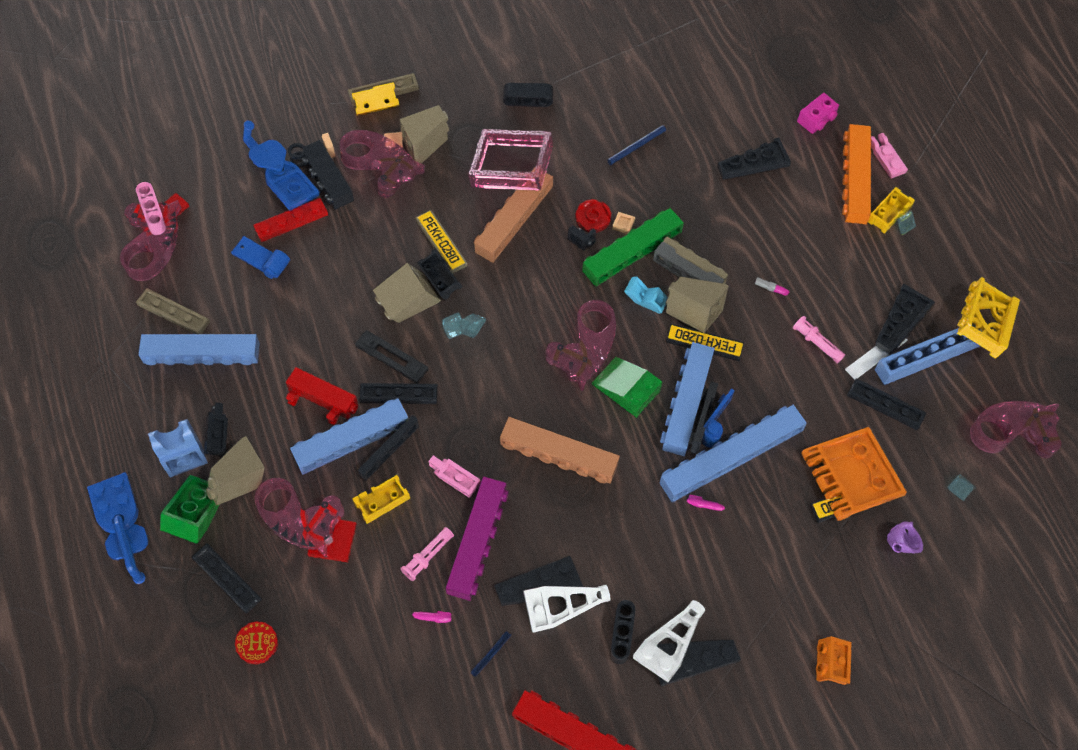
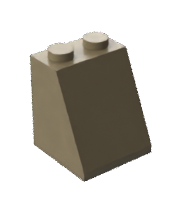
(424, 132)
(405, 294)
(696, 301)
(235, 473)

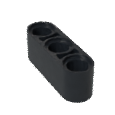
(528, 94)
(627, 623)

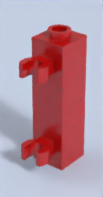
(321, 393)

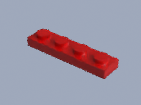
(290, 220)

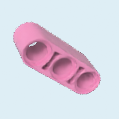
(150, 208)

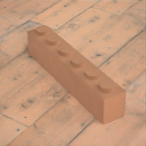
(510, 219)
(559, 450)

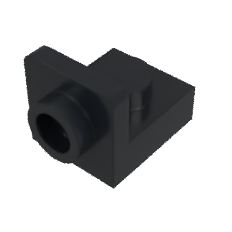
(580, 239)

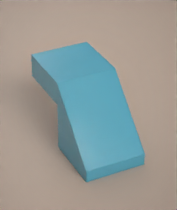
(647, 297)

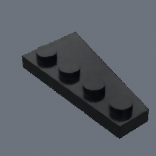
(762, 159)
(905, 315)
(558, 573)
(701, 658)

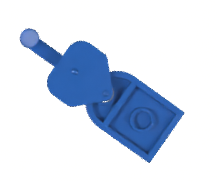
(281, 176)
(111, 503)

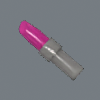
(770, 286)

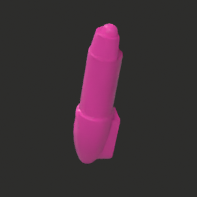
(697, 501)
(439, 617)

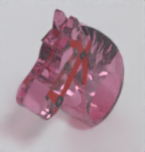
(161, 245)
(297, 526)

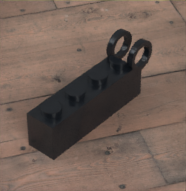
(325, 171)

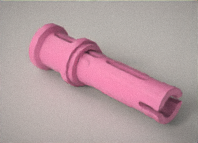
(812, 333)
(421, 559)

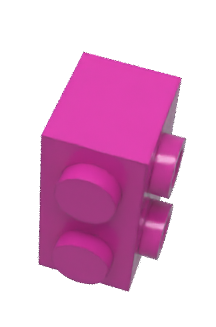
(818, 113)

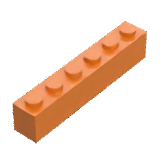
(858, 174)

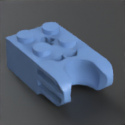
(178, 449)

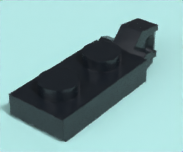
(216, 431)

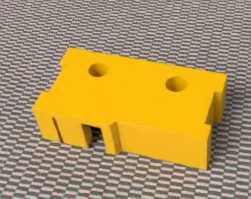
(375, 99)
(890, 210)
(381, 499)

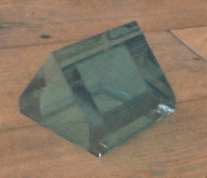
(961, 487)

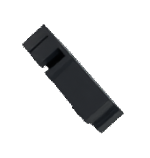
(440, 274)

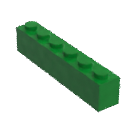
(632, 247)

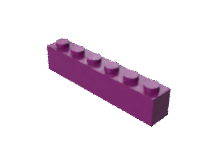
(476, 539)

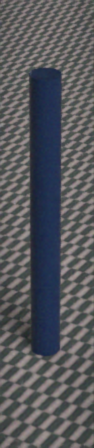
(636, 145)

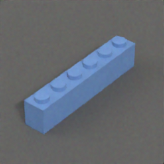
(199, 348)
(923, 356)
(688, 399)
(349, 436)

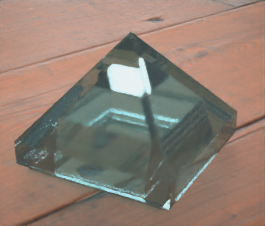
(906, 222)

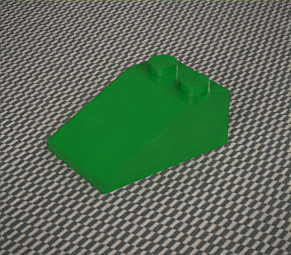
(628, 385)
(189, 511)

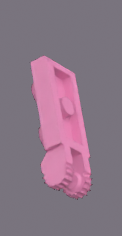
(887, 156)

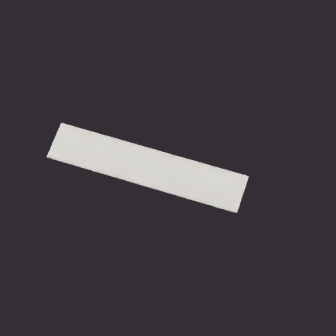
(867, 361)

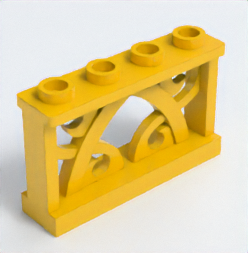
(992, 340)

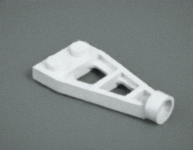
(538, 607)
(659, 661)

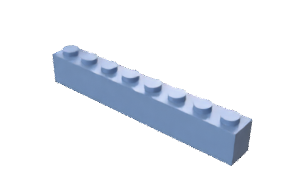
(732, 453)

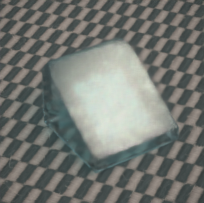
(471, 325)
(452, 326)

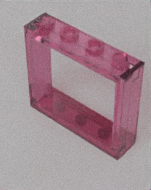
(511, 179)

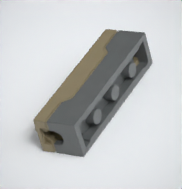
(686, 263)

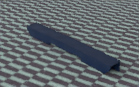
(478, 668)

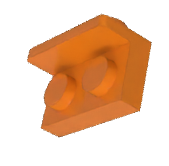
(834, 660)

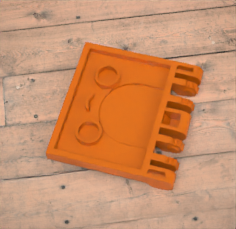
(857, 472)

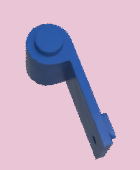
(268, 262)
(714, 429)

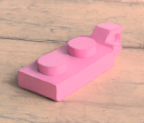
(455, 475)

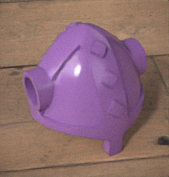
(905, 541)

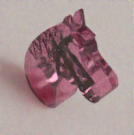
(384, 155)
(584, 358)
(1017, 418)

